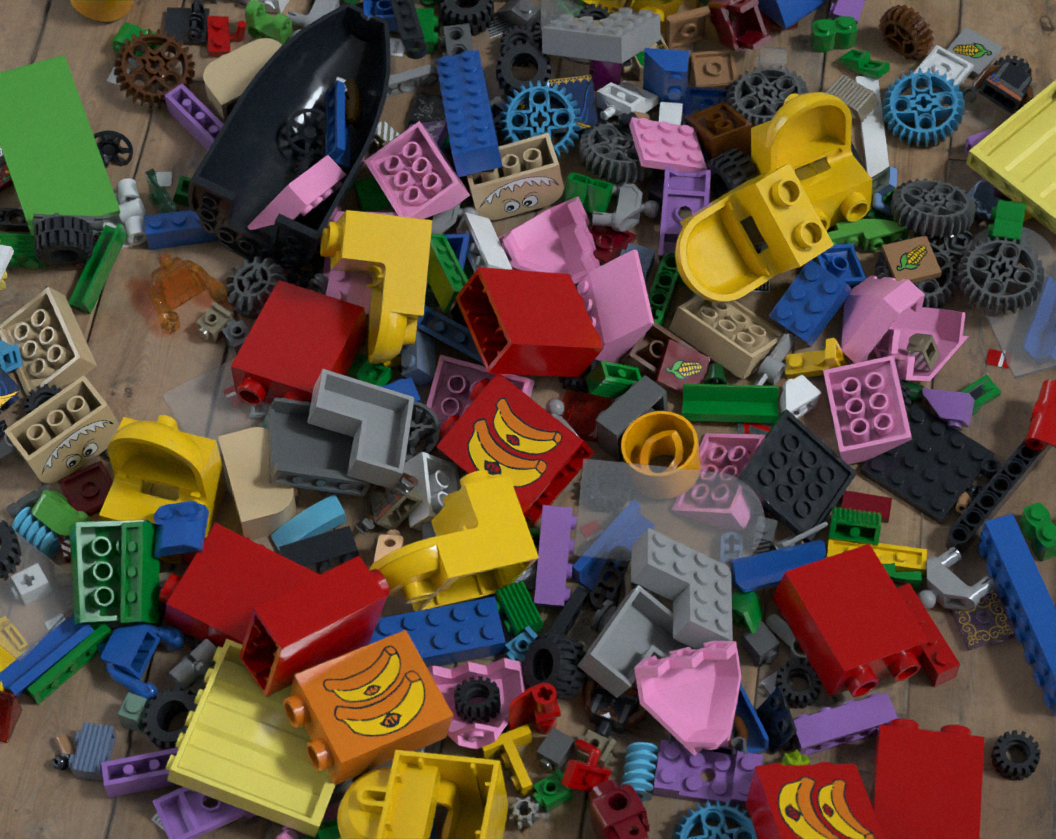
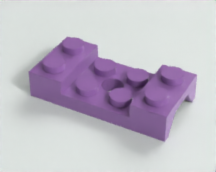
(680, 192)
(680, 775)
(187, 817)

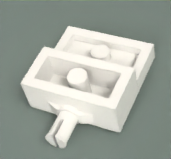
(624, 99)

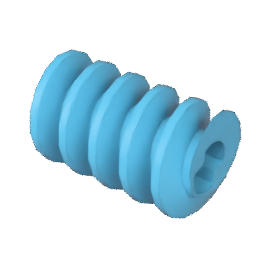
(37, 533)
(639, 768)

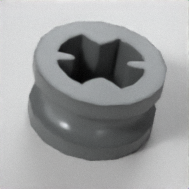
(319, 284)

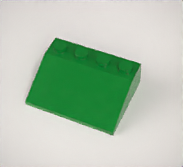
(96, 571)

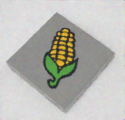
(975, 49)

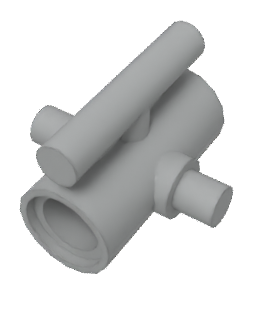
(194, 667)

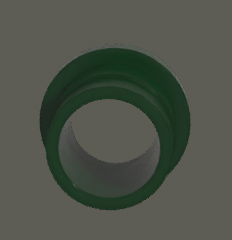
(715, 375)
(915, 389)

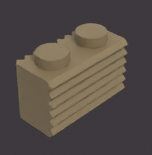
(856, 96)

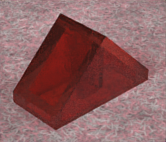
(9, 714)

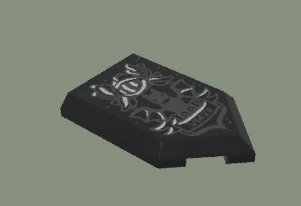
(427, 109)

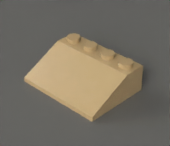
(726, 334)
(48, 342)

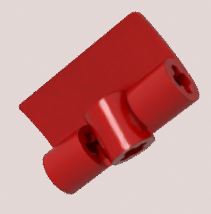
(1043, 419)
(535, 706)

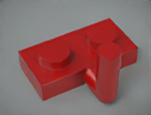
(219, 36)
(585, 775)

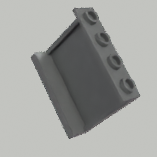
(308, 454)

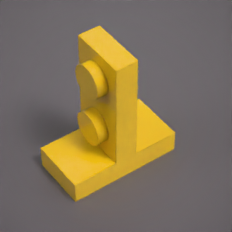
(814, 362)
(506, 747)

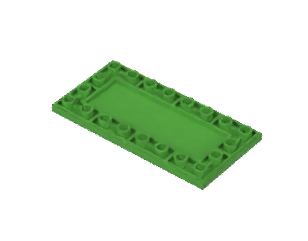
(51, 144)

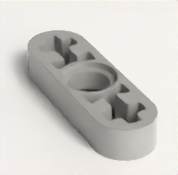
(420, 76)

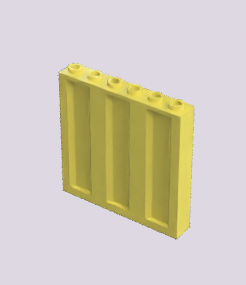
(1022, 157)
(248, 751)

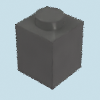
(761, 645)
(555, 750)

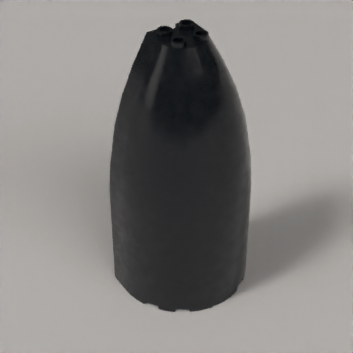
(251, 152)

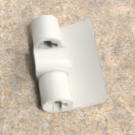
(131, 213)

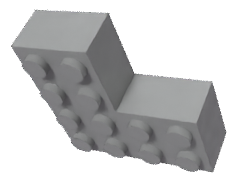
(606, 40)
(373, 417)
(692, 581)
(635, 631)

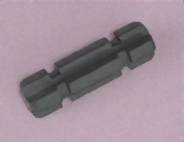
(26, 501)

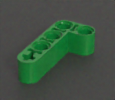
(664, 294)

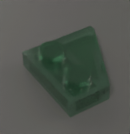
(159, 195)

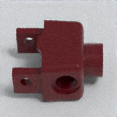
(741, 27)
(620, 809)

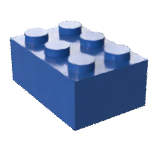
(810, 302)

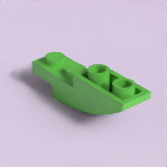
(868, 233)

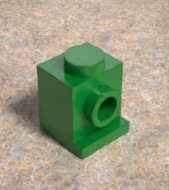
(554, 799)

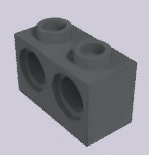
(456, 39)

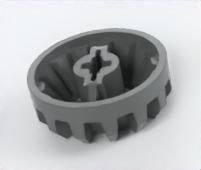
(256, 285)
(423, 426)

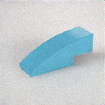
(311, 522)

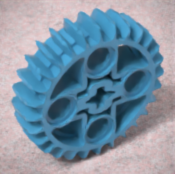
(540, 109)
(923, 116)
(719, 814)

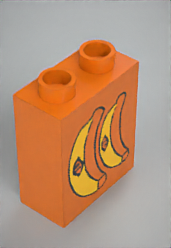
(367, 707)

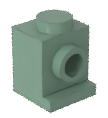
(132, 712)

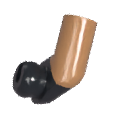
(624, 119)
(967, 497)
(66, 749)

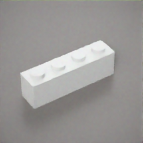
(484, 246)

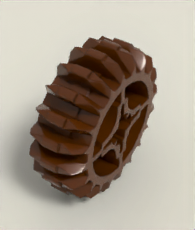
(906, 32)

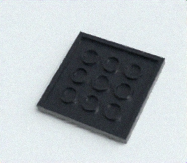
(931, 467)
(796, 475)

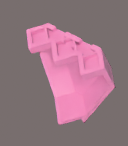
(553, 242)
(872, 311)
(943, 324)
(509, 679)
(693, 693)

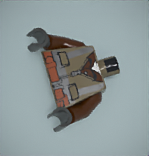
(391, 506)

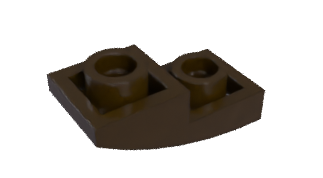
(353, 104)

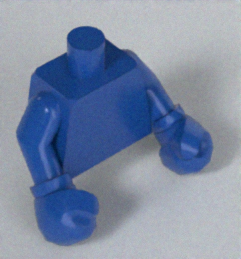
(131, 650)

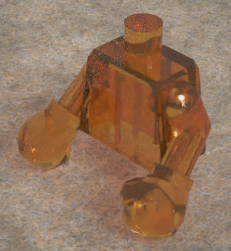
(177, 283)

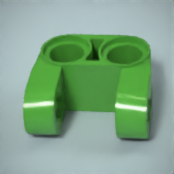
(266, 26)
(56, 513)

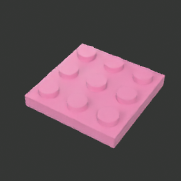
(667, 145)

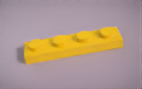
(905, 558)

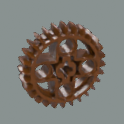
(152, 60)

